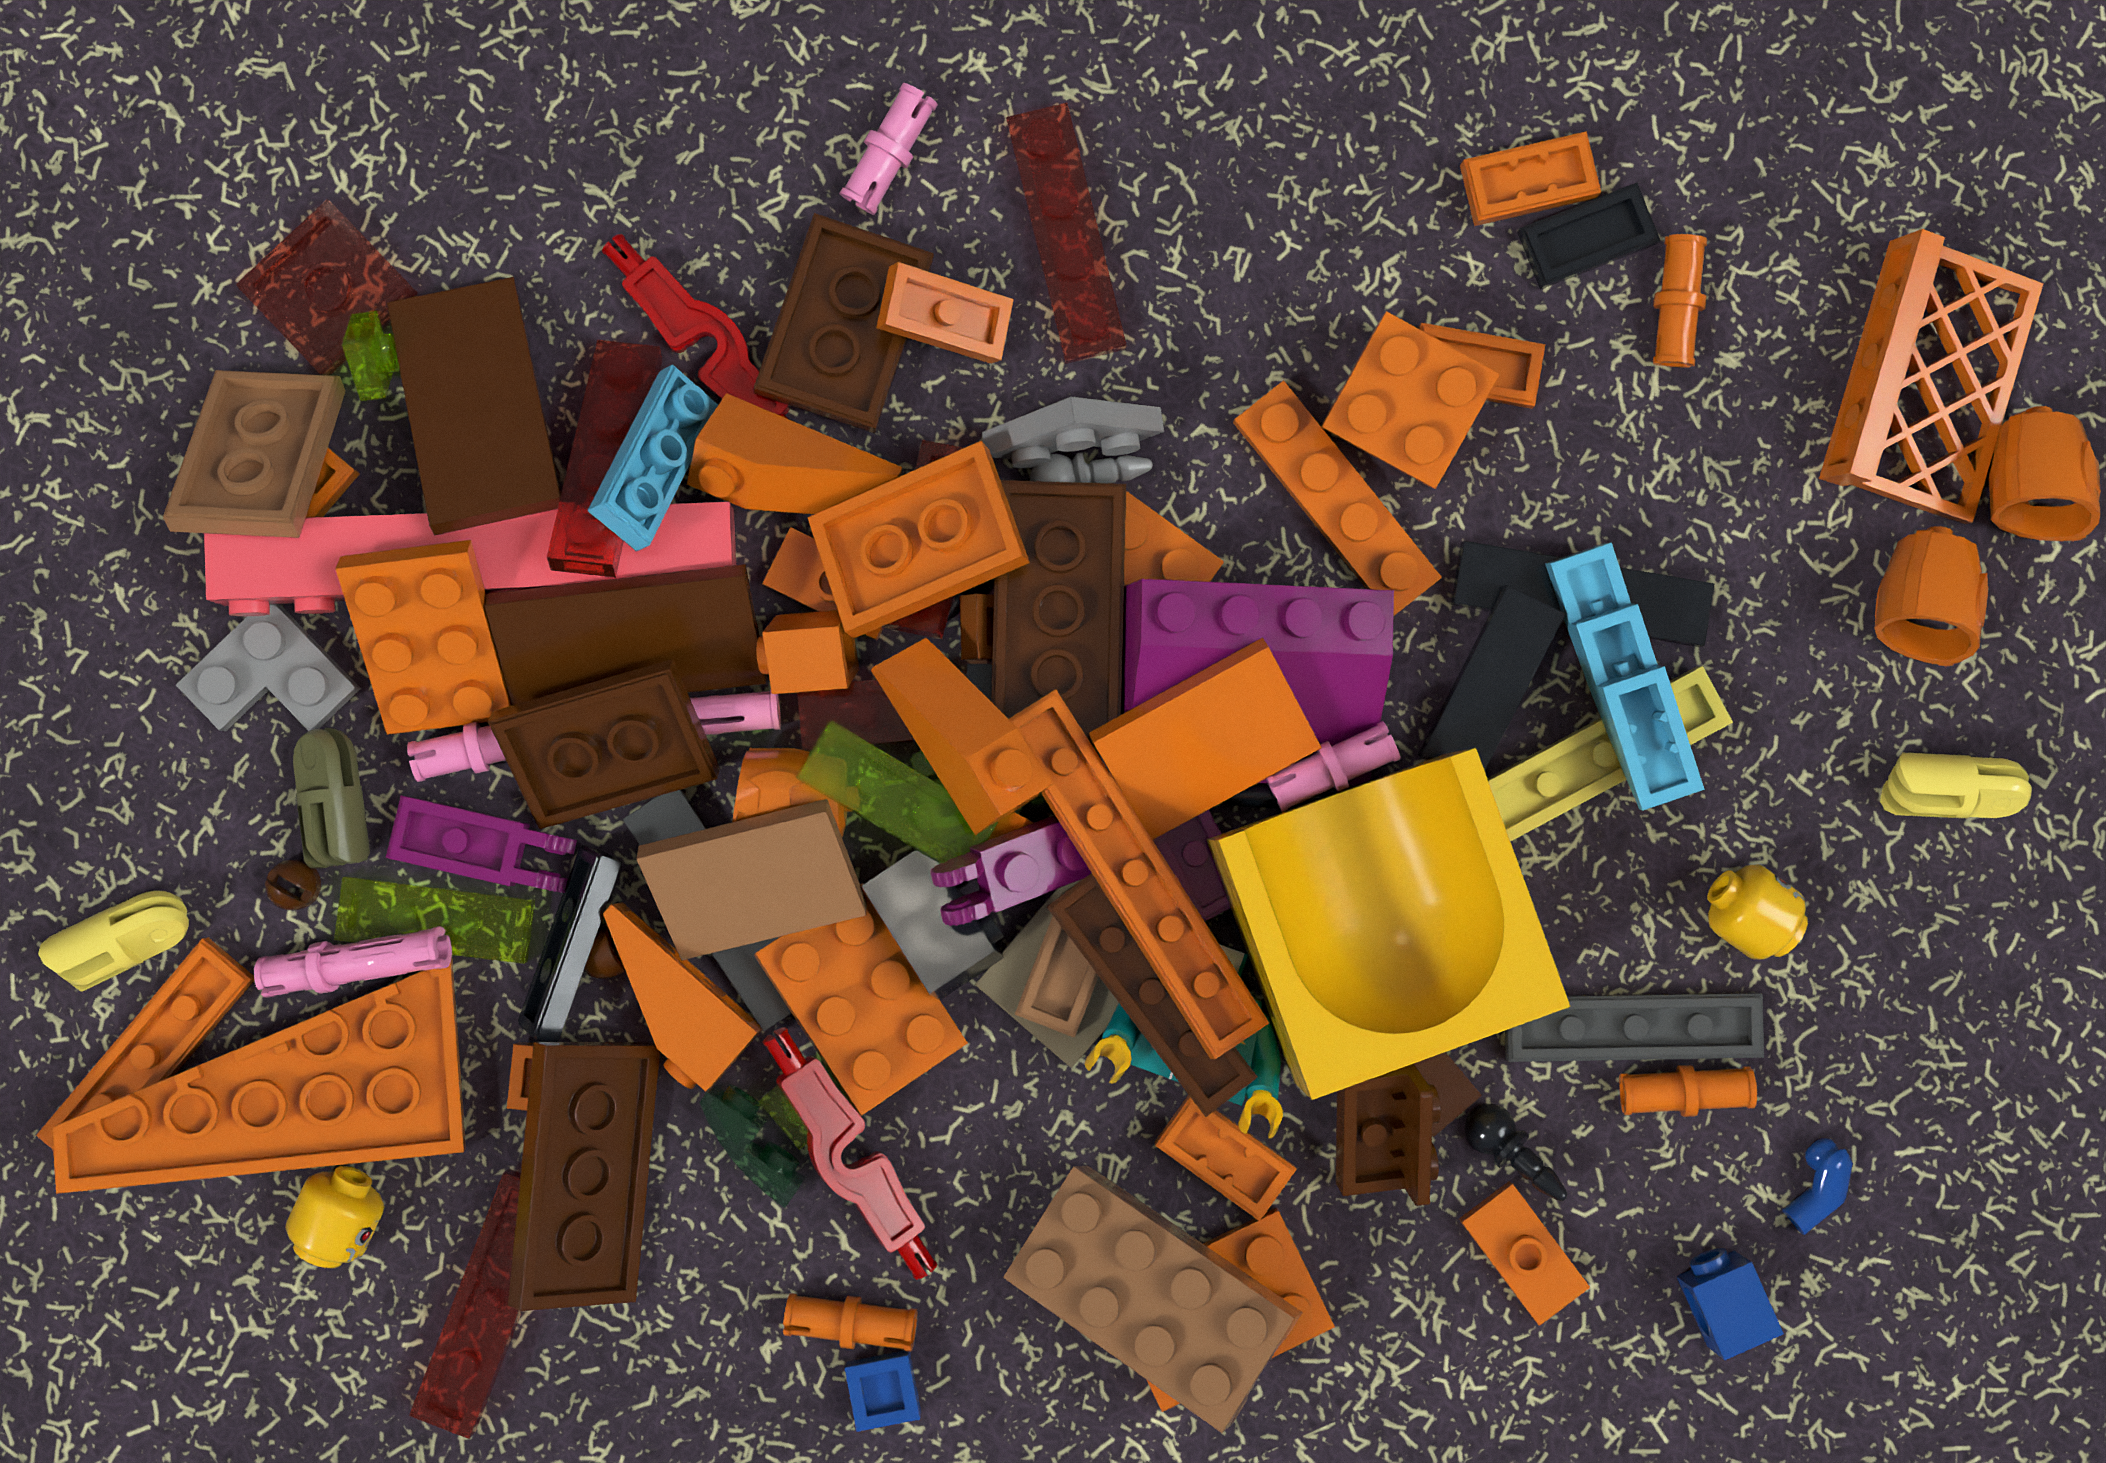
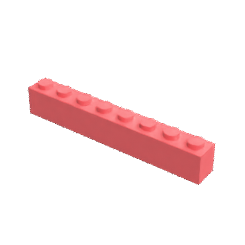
(510, 555)

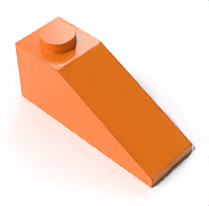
(778, 463)
(962, 735)
(685, 1011)

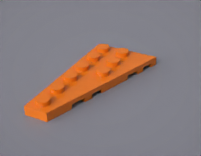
(325, 1092)

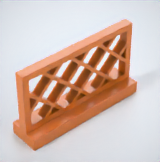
(1890, 349)

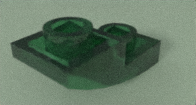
(736, 1125)

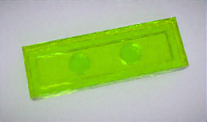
(888, 794)
(474, 921)

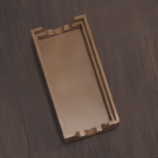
(1152, 1296)

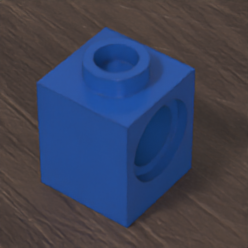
(1728, 1302)

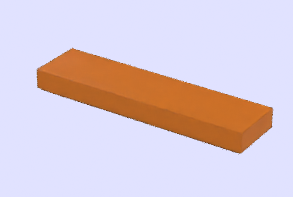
(162, 1032)

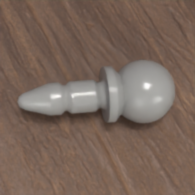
(1098, 471)

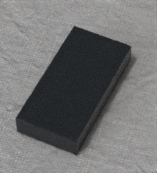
(1588, 236)

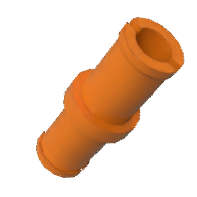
(1680, 300)
(1687, 1090)
(850, 1322)

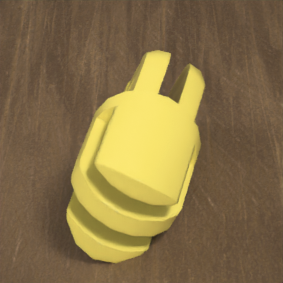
(1955, 786)
(116, 939)

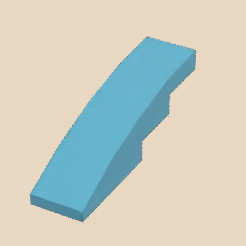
(1625, 677)

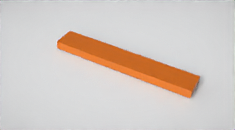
(1139, 880)

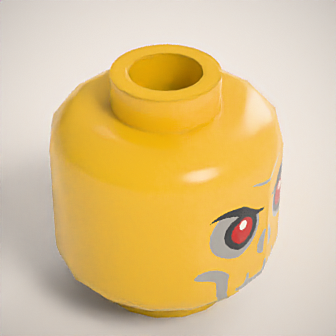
(1757, 912)
(334, 1217)

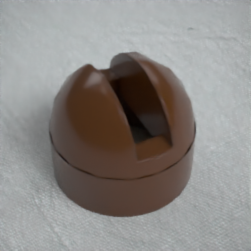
(299, 875)
(602, 960)

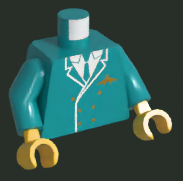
(1127, 1045)

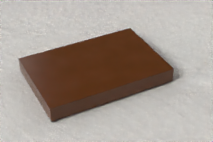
(826, 337)
(605, 744)

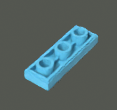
(652, 458)

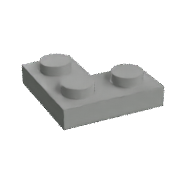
(1073, 426)
(264, 657)

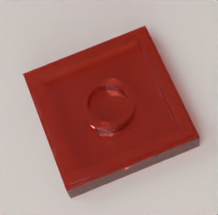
(318, 281)

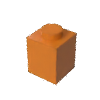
(807, 653)

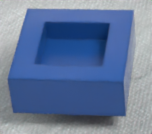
(883, 1390)

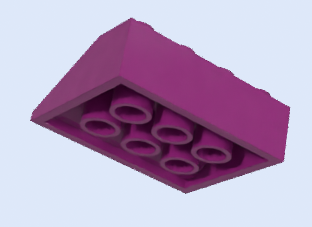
(1324, 639)

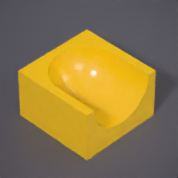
(1388, 923)

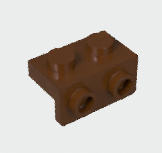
(1387, 1135)

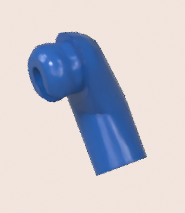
(1828, 1188)

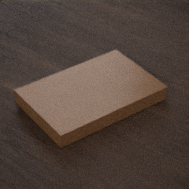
(255, 454)
(752, 879)

